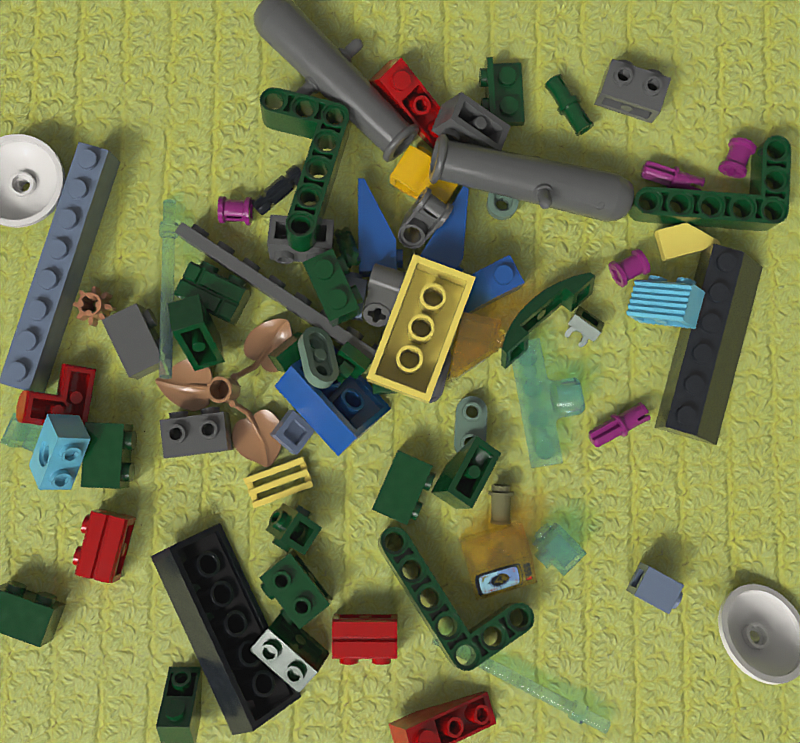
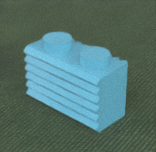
(666, 302)

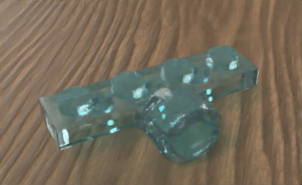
(544, 403)

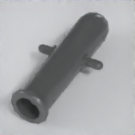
(333, 74)
(533, 179)

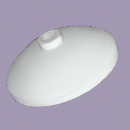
(33, 162)
(774, 628)

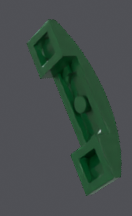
(567, 293)

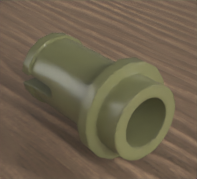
(500, 504)

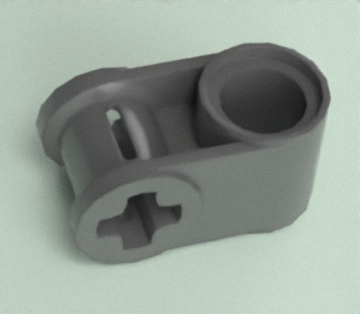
(426, 216)
(382, 294)

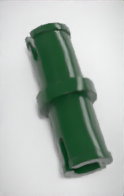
(568, 105)

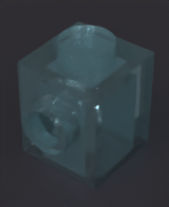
(557, 548)

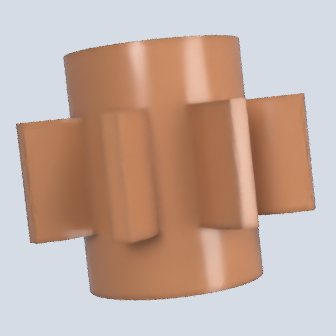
(86, 308)

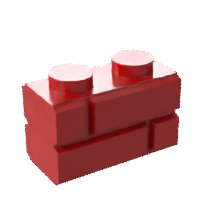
(103, 545)
(364, 638)

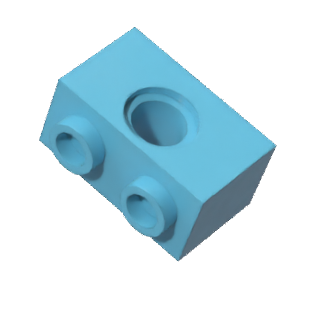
(59, 452)

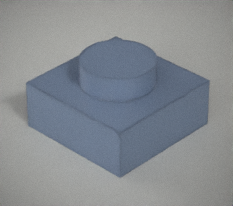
(292, 432)

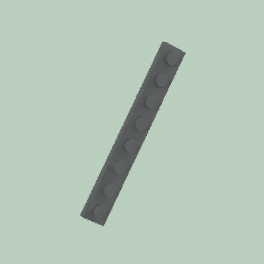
(271, 287)

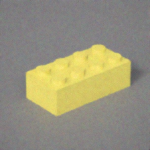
(420, 329)

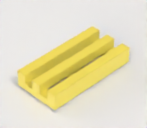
(253, 492)

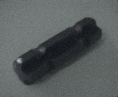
(277, 190)

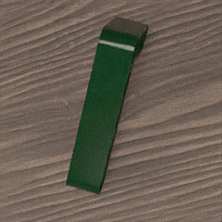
(325, 135)
(722, 203)
(442, 607)

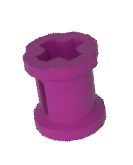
(737, 157)
(235, 210)
(629, 267)

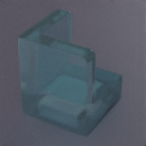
(21, 434)

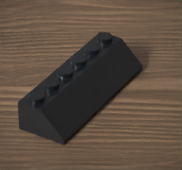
(709, 355)
(222, 627)

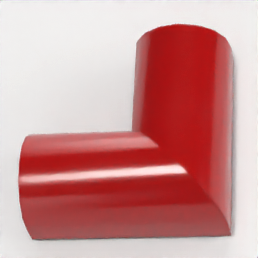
(72, 397)

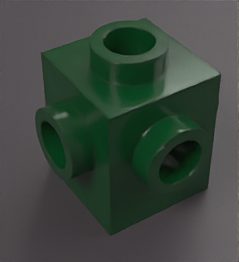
(293, 528)

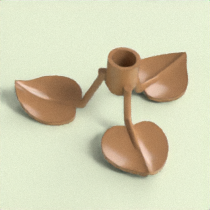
(196, 389)

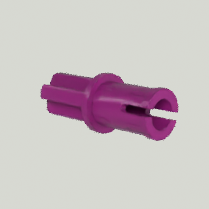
(670, 176)
(619, 425)

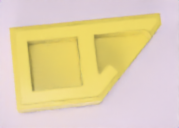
(682, 241)

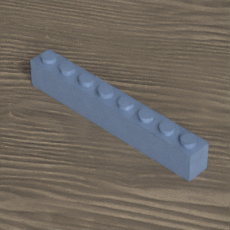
(60, 269)

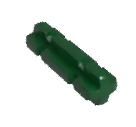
(347, 246)

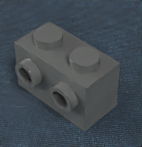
(632, 90)
(470, 123)
(281, 251)
(135, 339)
(196, 434)

